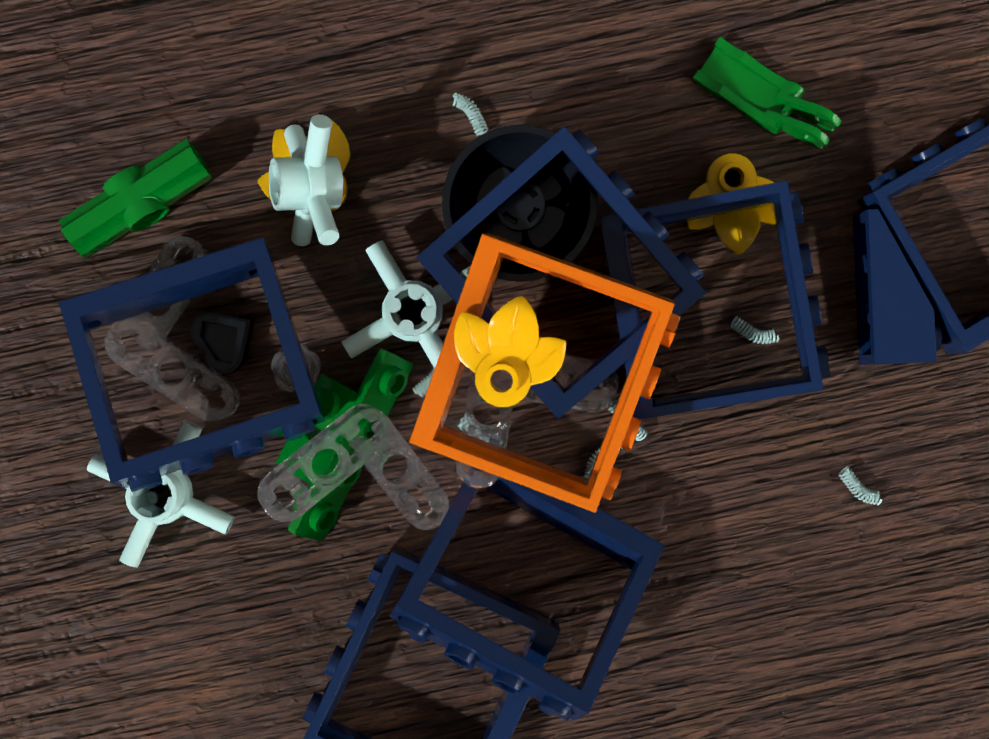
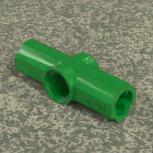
(135, 199)

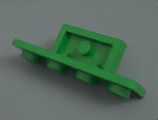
(380, 389)

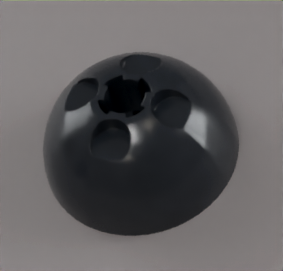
(559, 190)

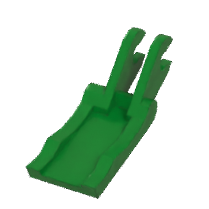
(763, 95)

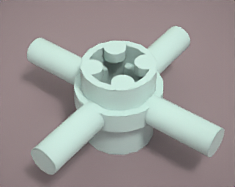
(308, 182)
(391, 322)
(181, 503)

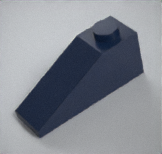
(892, 308)

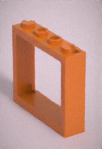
(623, 427)

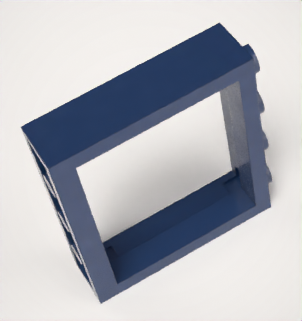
(616, 194)
(796, 264)
(163, 289)
(955, 336)
(362, 621)
(509, 670)

